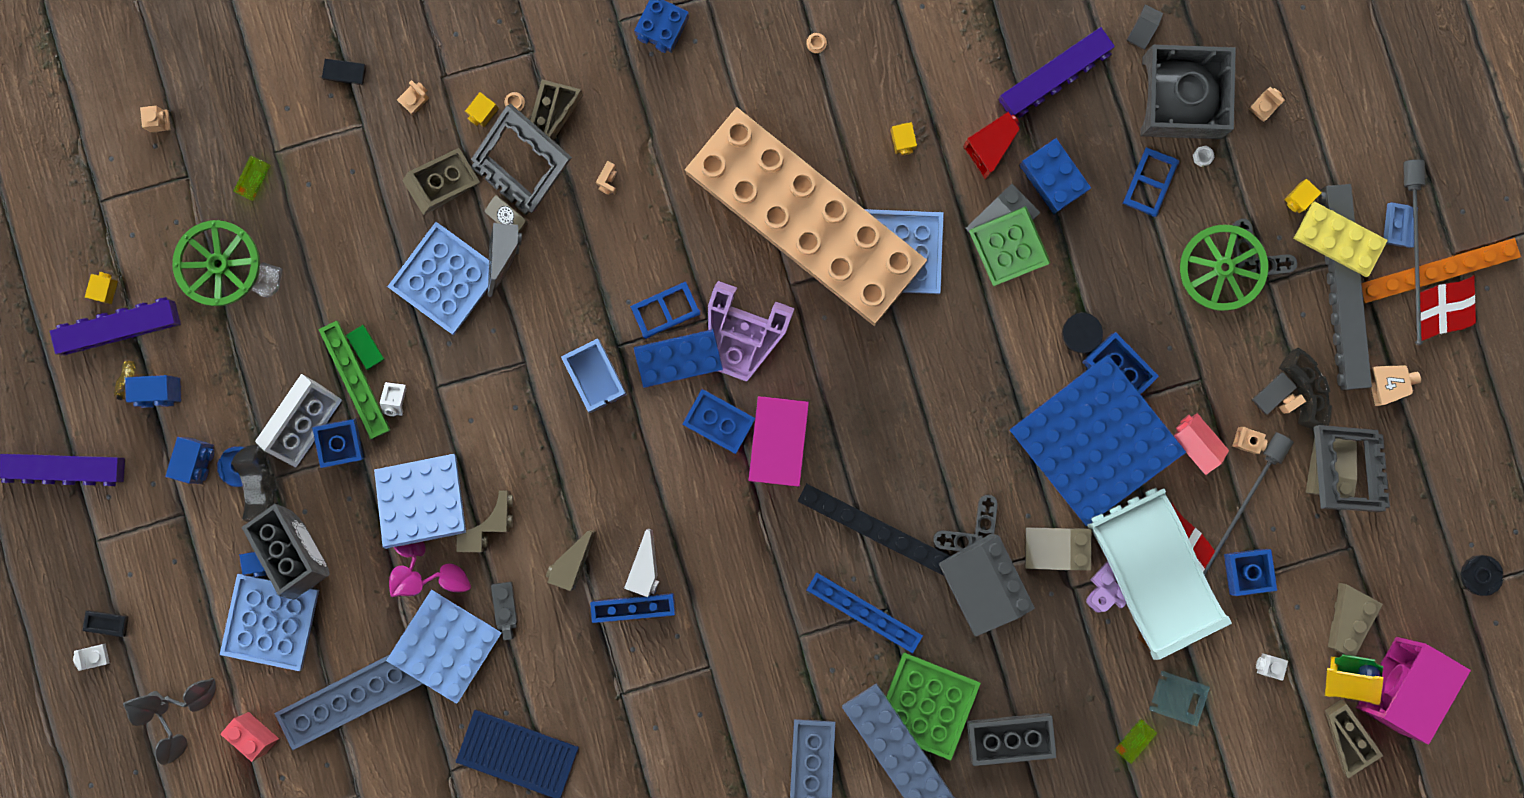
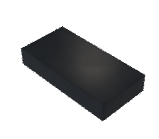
(343, 71)
(105, 623)

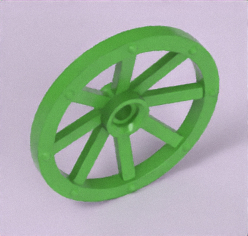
(1234, 231)
(213, 259)

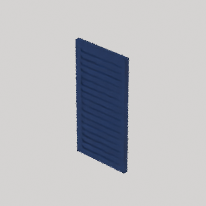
(517, 754)

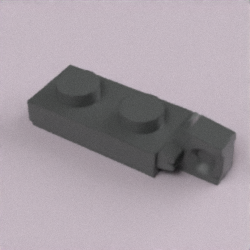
(504, 608)

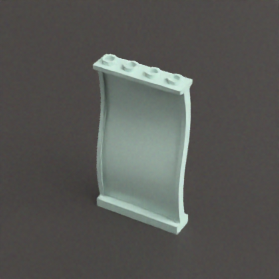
(1158, 573)

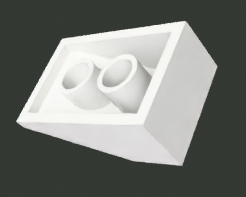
(644, 569)

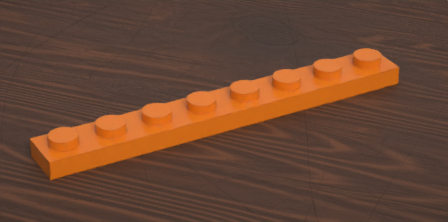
(1440, 270)

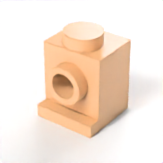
(155, 119)
(1243, 437)

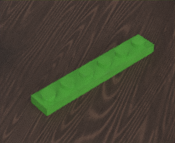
(354, 380)

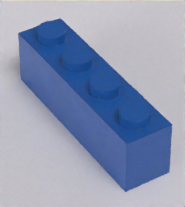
(633, 608)

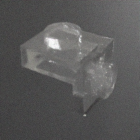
(268, 280)

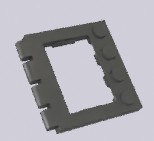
(541, 144)
(1329, 477)

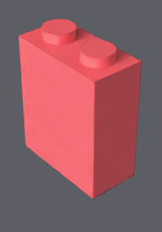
(1201, 443)
(249, 736)

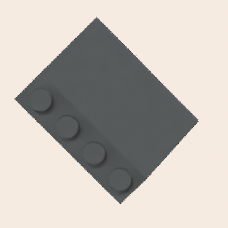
(986, 585)

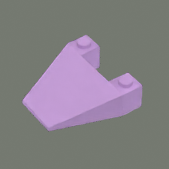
(742, 336)

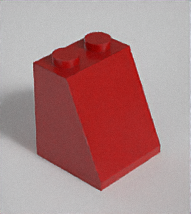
(991, 142)

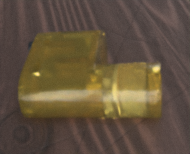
(128, 370)

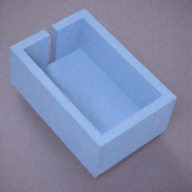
(593, 375)

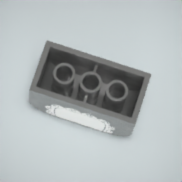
(286, 551)

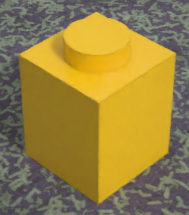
(481, 110)
(903, 138)
(1302, 196)
(101, 288)

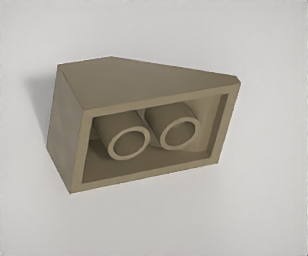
(440, 180)
(1345, 466)
(1058, 548)
(568, 567)

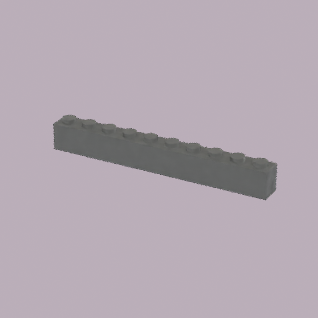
(1346, 303)

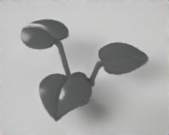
(142, 710)

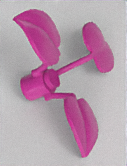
(409, 583)

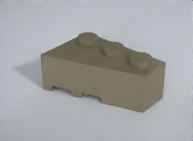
(554, 106)
(1352, 619)
(1351, 740)

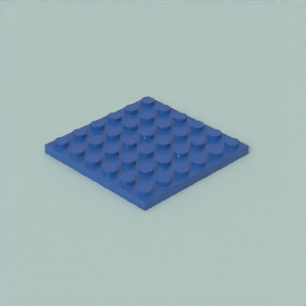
(1097, 440)

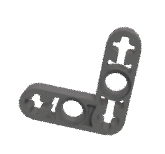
(1251, 260)
(972, 538)

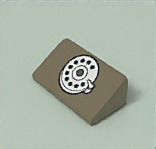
(504, 214)

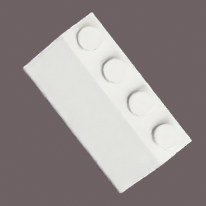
(290, 428)

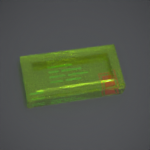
(251, 178)
(1135, 741)

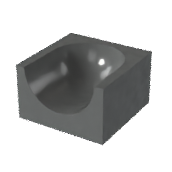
(1189, 91)

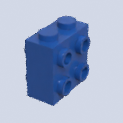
(661, 25)

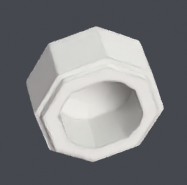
(1203, 156)

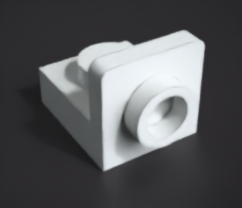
(392, 399)
(91, 657)
(1271, 666)

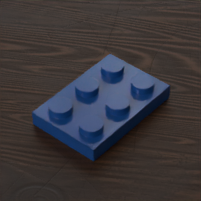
(718, 421)

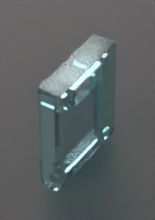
(1175, 697)

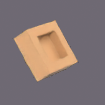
(1291, 403)

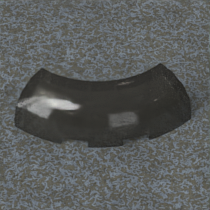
(1311, 386)
(256, 480)

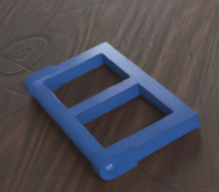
(1164, 187)
(659, 297)

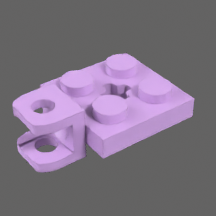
(1106, 590)

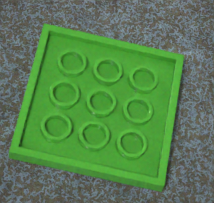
(932, 703)

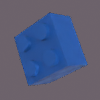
(153, 391)
(338, 443)
(190, 460)
(1250, 572)

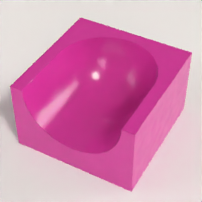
(778, 441)
(1416, 689)

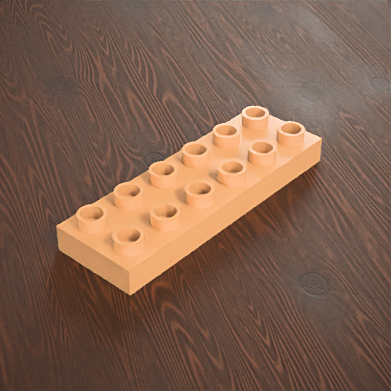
(805, 216)

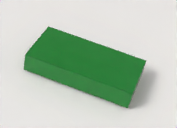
(365, 347)

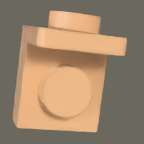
(413, 97)
(1267, 103)
(607, 175)

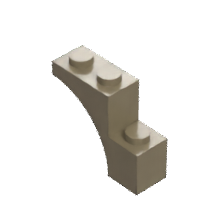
(499, 521)

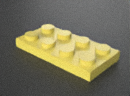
(1340, 239)

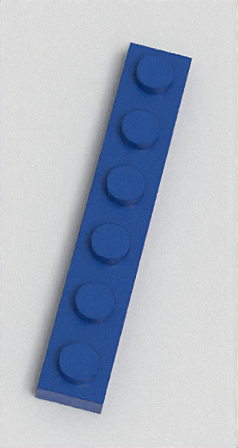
(864, 612)

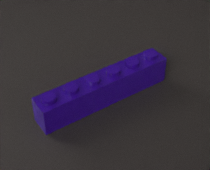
(1056, 73)
(114, 327)
(64, 468)

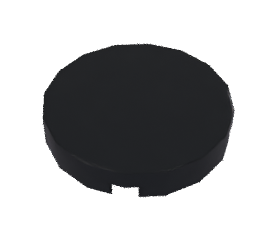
(1082, 333)
(1482, 575)

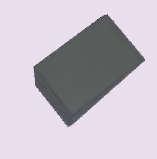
(1145, 26)

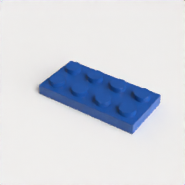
(678, 358)

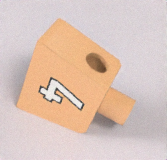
(1392, 383)

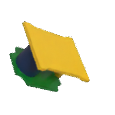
(1355, 679)

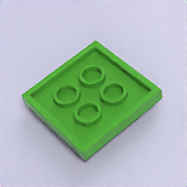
(1009, 246)

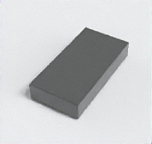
(1274, 393)

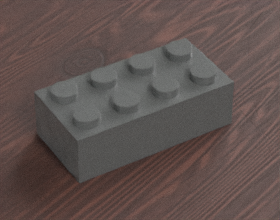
(1011, 739)

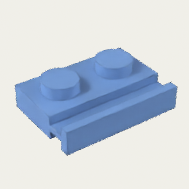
(1399, 225)

